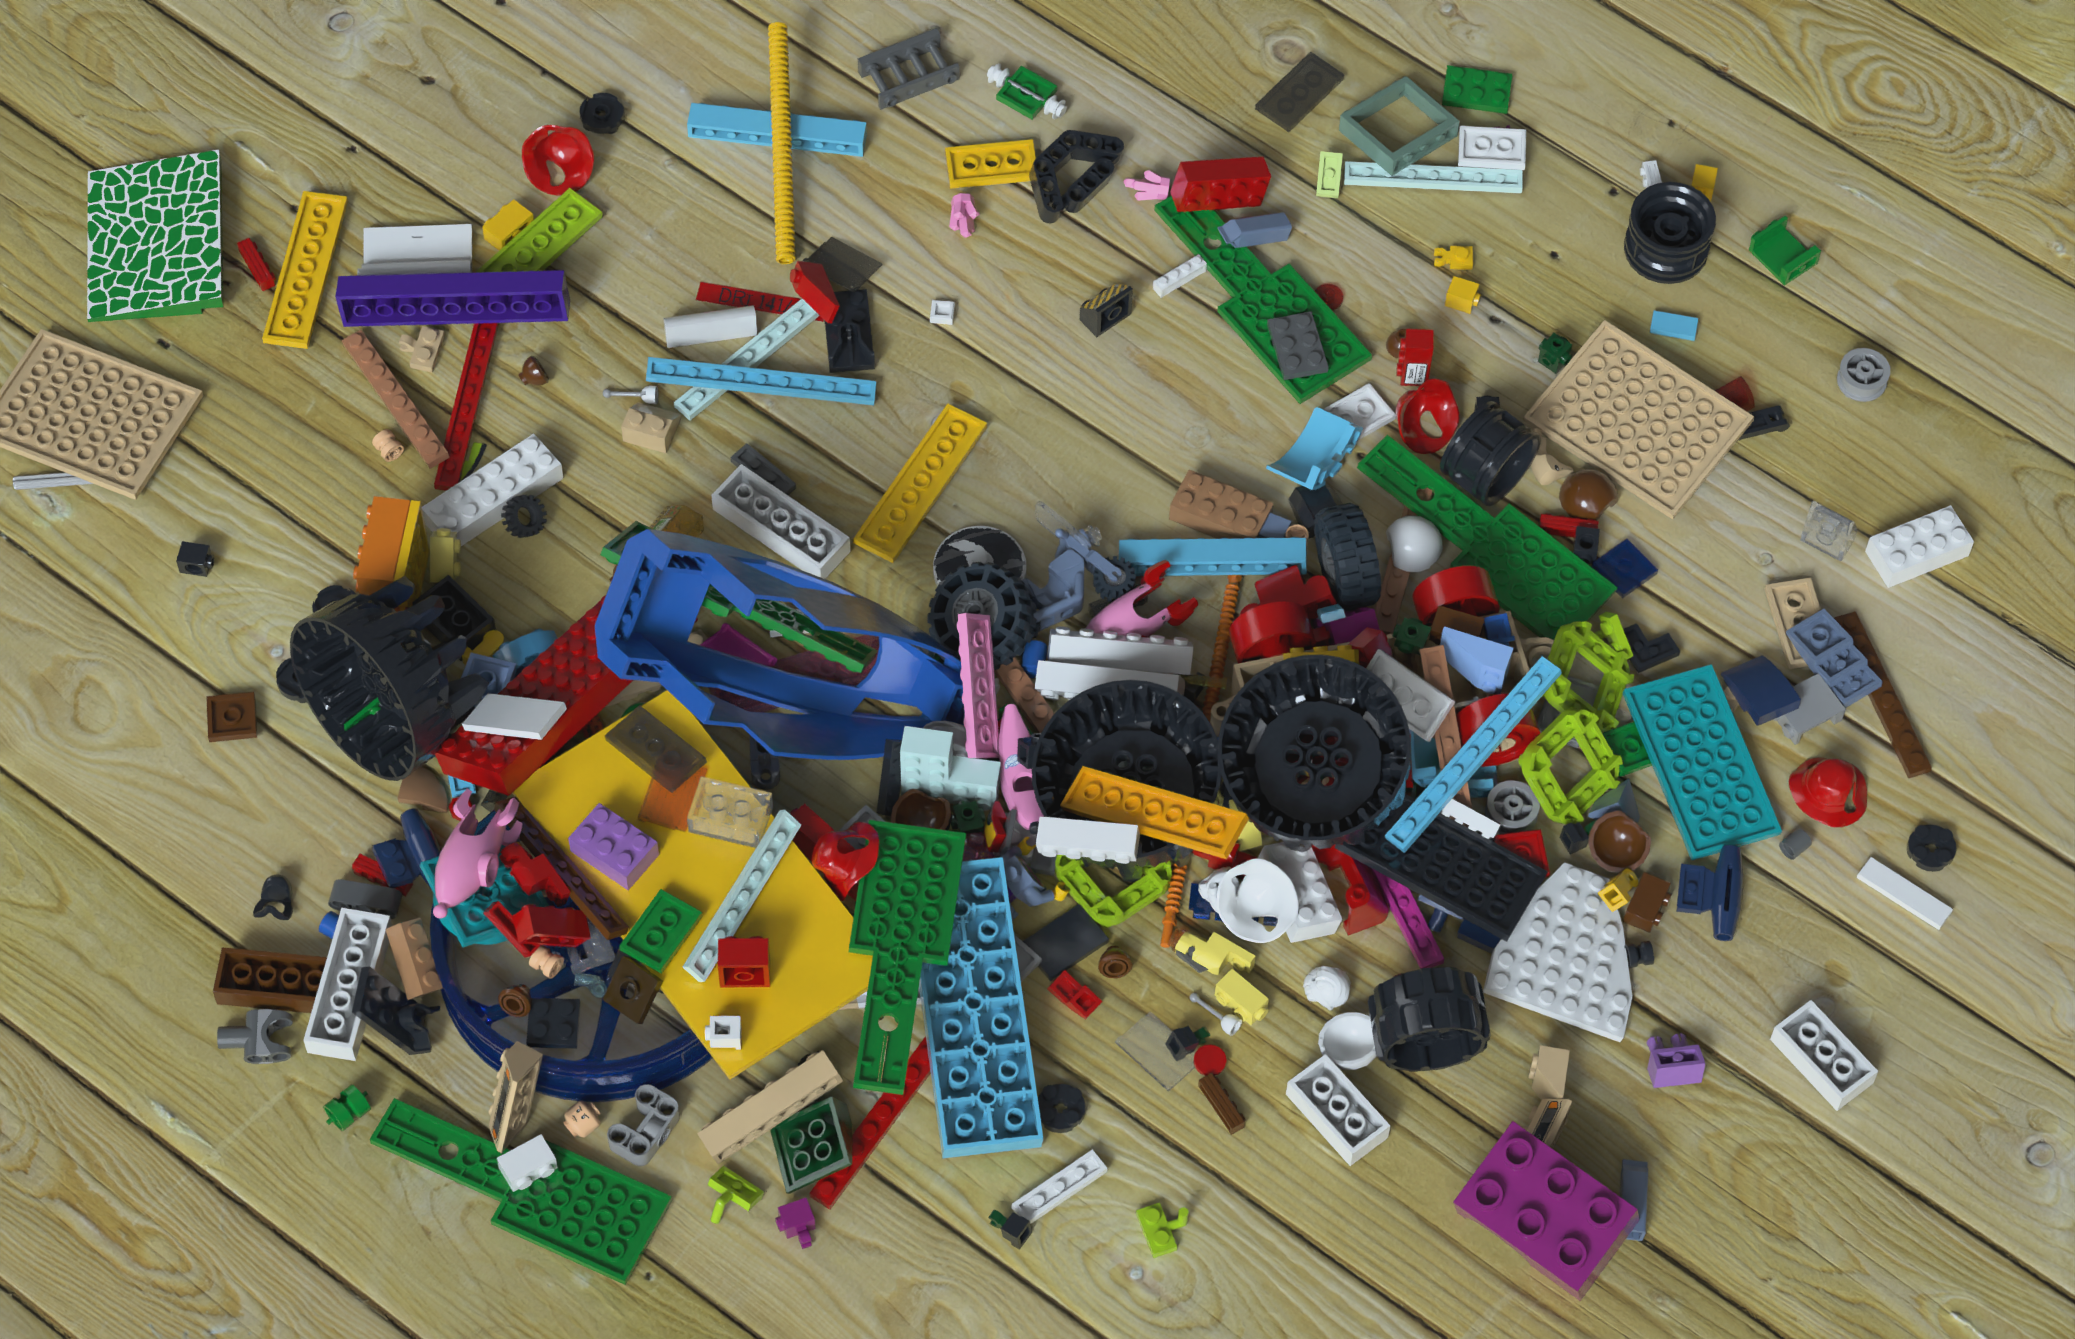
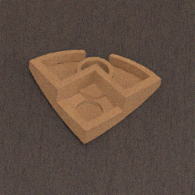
(424, 790)

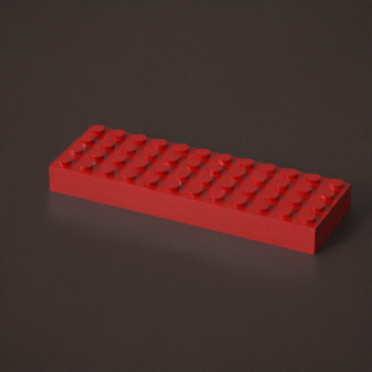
(562, 673)

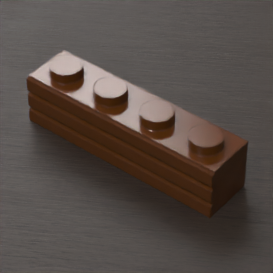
(1221, 1103)

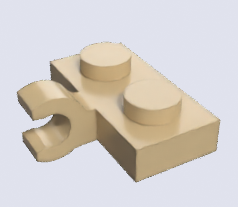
(424, 349)

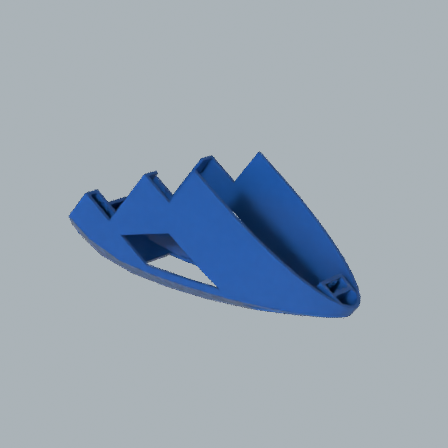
(656, 603)

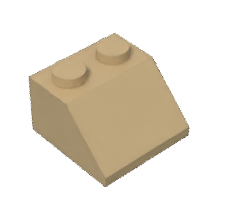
(650, 427)
(1549, 1072)

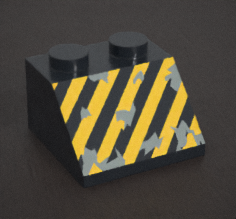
(1107, 309)

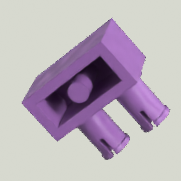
(1674, 1065)

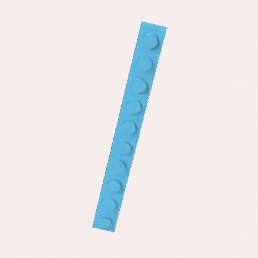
(760, 381)
(1473, 754)

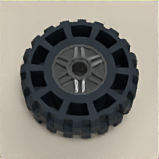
(1348, 555)
(984, 591)

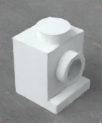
(724, 1032)

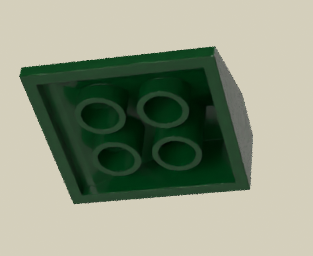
(813, 1143)

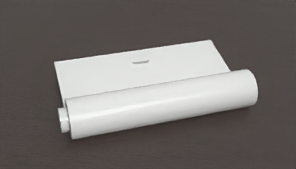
(417, 250)

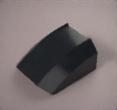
(1308, 502)

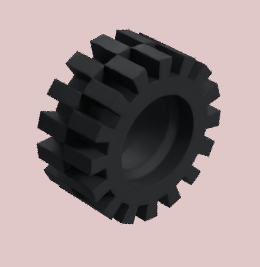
(513, 522)

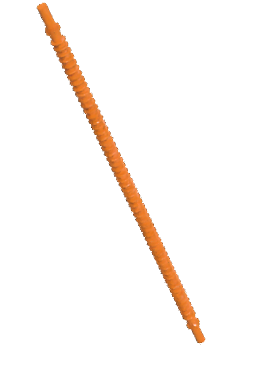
(1211, 698)

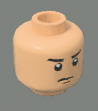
(582, 1119)

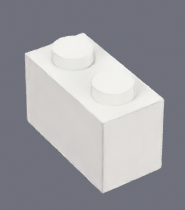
(527, 1163)

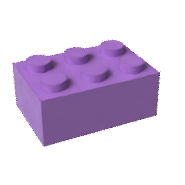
(613, 846)

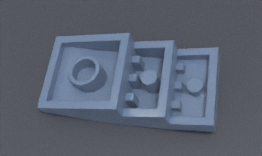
(1832, 654)

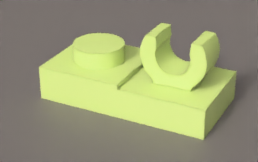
(1329, 174)

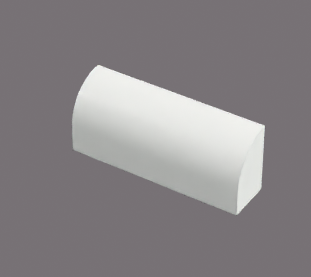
(710, 326)

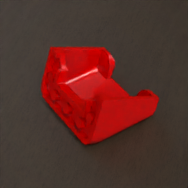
(1363, 896)

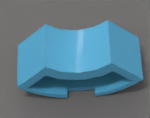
(525, 648)

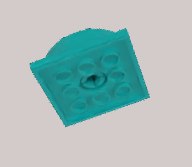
(467, 918)

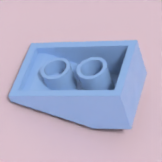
(1477, 659)

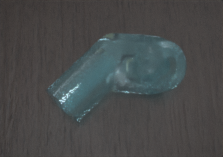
(592, 982)

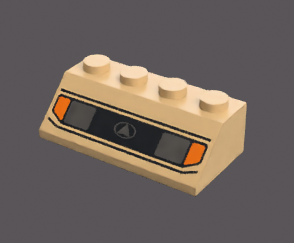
(513, 1093)
(1549, 1120)

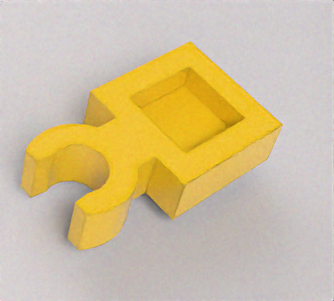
(1458, 257)

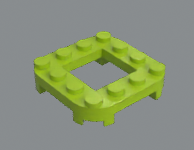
(1579, 638)
(1536, 765)
(1113, 910)

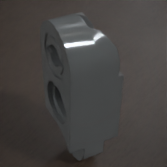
(763, 763)

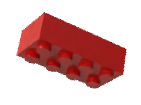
(1220, 184)

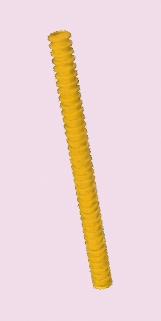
(781, 143)

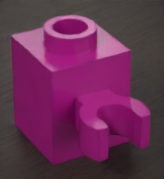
(796, 1220)

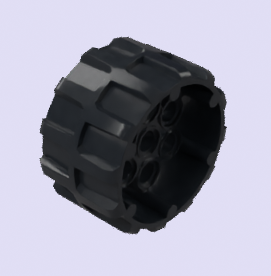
(1429, 1019)

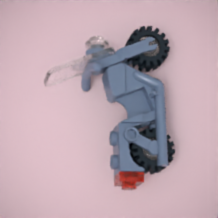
(1065, 588)

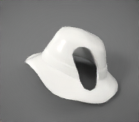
(1262, 893)

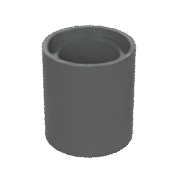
(1795, 844)

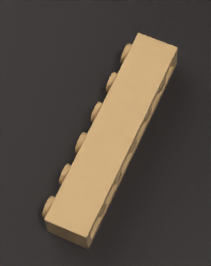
(770, 1106)

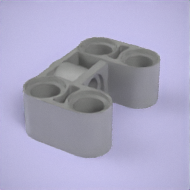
(651, 1132)

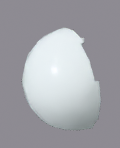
(1414, 543)
(1348, 1040)

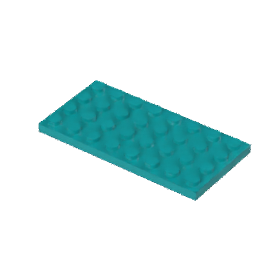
(1701, 762)

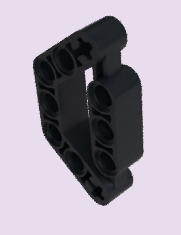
(1104, 154)

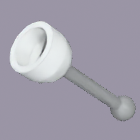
(649, 394)
(1229, 1022)

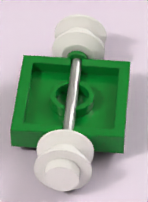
(1026, 92)

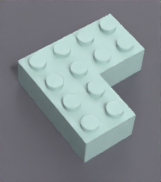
(931, 768)

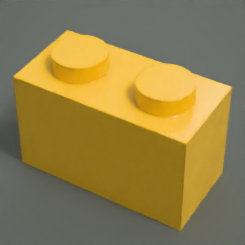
(506, 224)

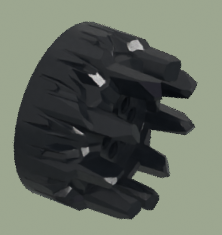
(370, 651)
(1323, 700)
(1135, 725)

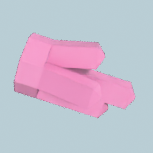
(1151, 186)
(963, 214)

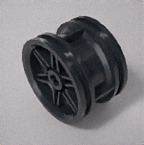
(1662, 232)
(1490, 453)

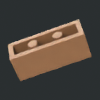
(413, 958)

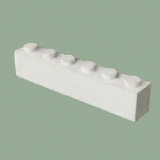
(1120, 651)

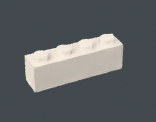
(1087, 839)

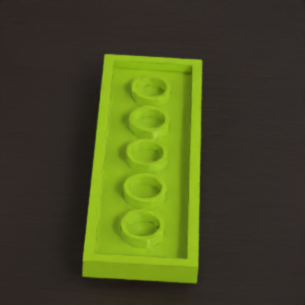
(546, 236)

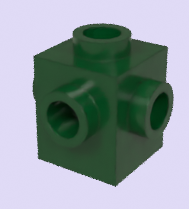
(1555, 352)
(1411, 635)
(968, 817)

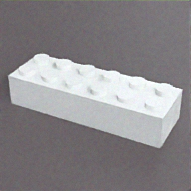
(479, 498)
(780, 523)
(1069, 680)
(356, 943)

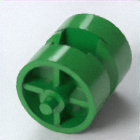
(349, 1105)

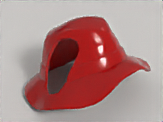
(564, 147)
(1437, 399)
(1824, 790)
(844, 870)

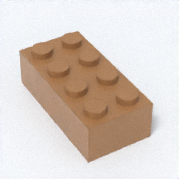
(1218, 508)

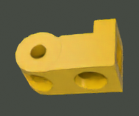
(488, 647)
(1616, 890)

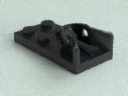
(850, 334)
(391, 1013)

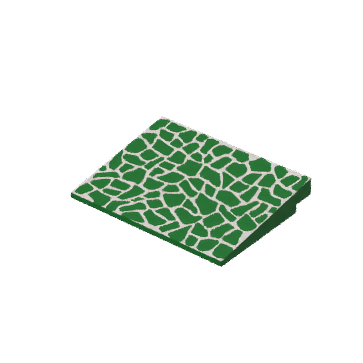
(155, 238)

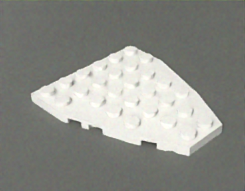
(1567, 956)

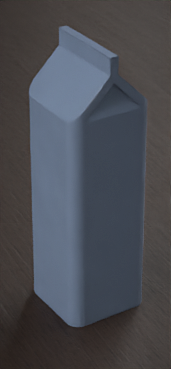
(1256, 230)
(1634, 1191)

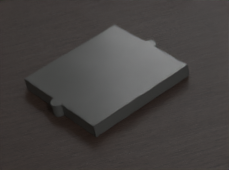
(1008, 828)

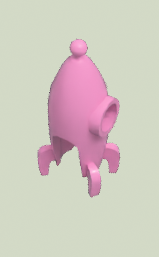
(470, 859)

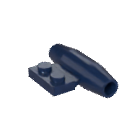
(402, 858)
(1718, 891)

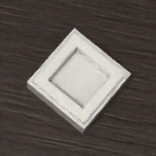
(942, 312)

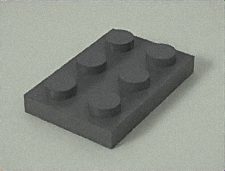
(1297, 345)

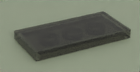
(1299, 91)
(655, 749)

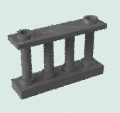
(903, 51)

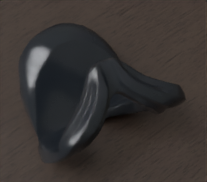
(275, 889)

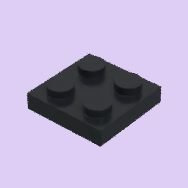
(553, 1023)

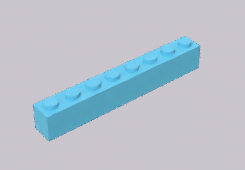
(754, 128)
(1216, 556)

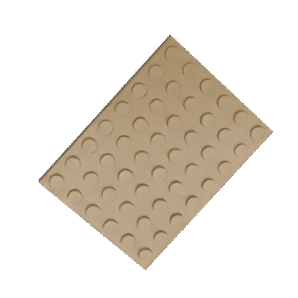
(92, 413)
(1638, 419)

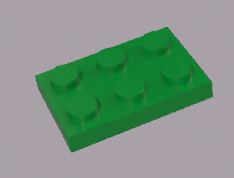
(1477, 89)
(661, 931)

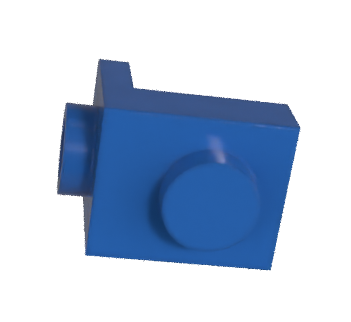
(1498, 629)

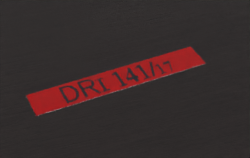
(741, 297)

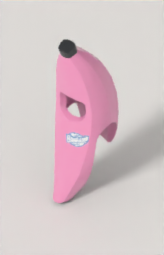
(1014, 777)

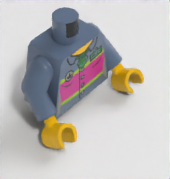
(1024, 881)

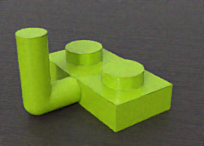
(1613, 631)
(732, 1188)
(1158, 1229)

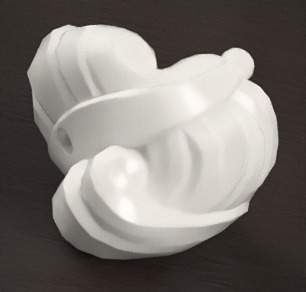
(1209, 886)
(1327, 986)

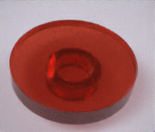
(1330, 295)

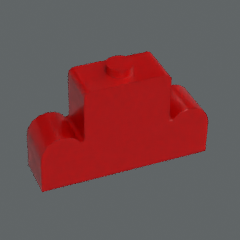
(1291, 587)

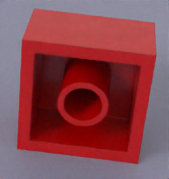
(744, 962)

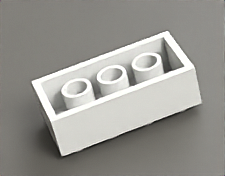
(1919, 546)
(1317, 909)
(1824, 1055)
(1337, 1110)

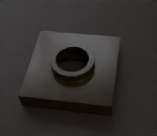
(645, 985)

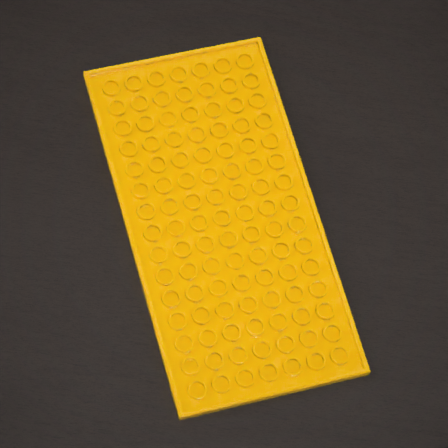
(795, 909)

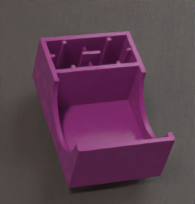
(1547, 1210)

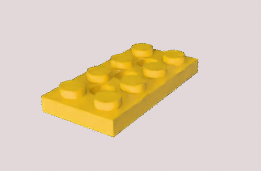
(981, 154)

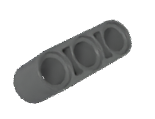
(365, 898)

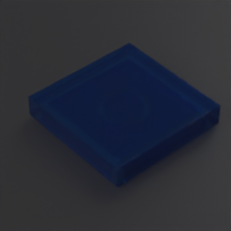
(1625, 568)

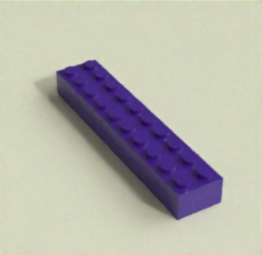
(453, 298)

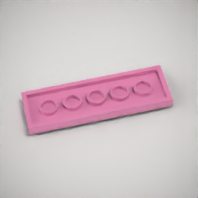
(978, 686)

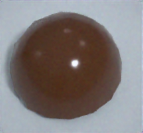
(1587, 494)
(921, 810)
(1618, 842)

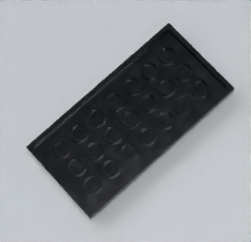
(1455, 871)

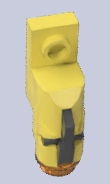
(1211, 954)

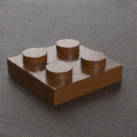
(231, 717)

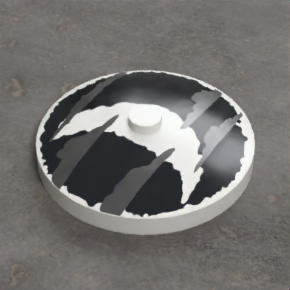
(978, 545)

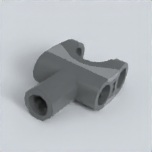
(256, 1036)

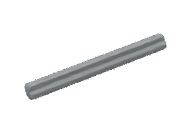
(46, 480)

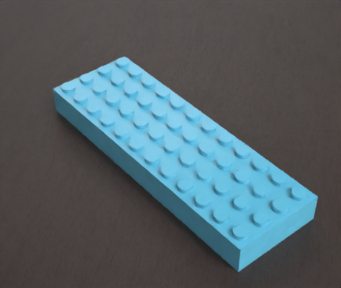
(980, 1025)

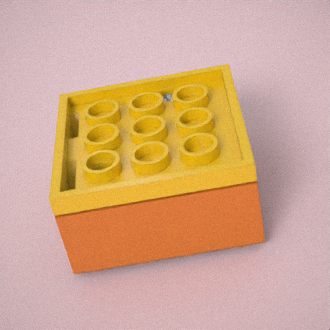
(392, 547)

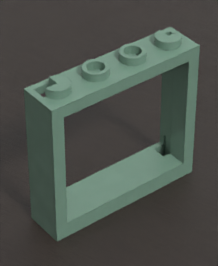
(1414, 150)

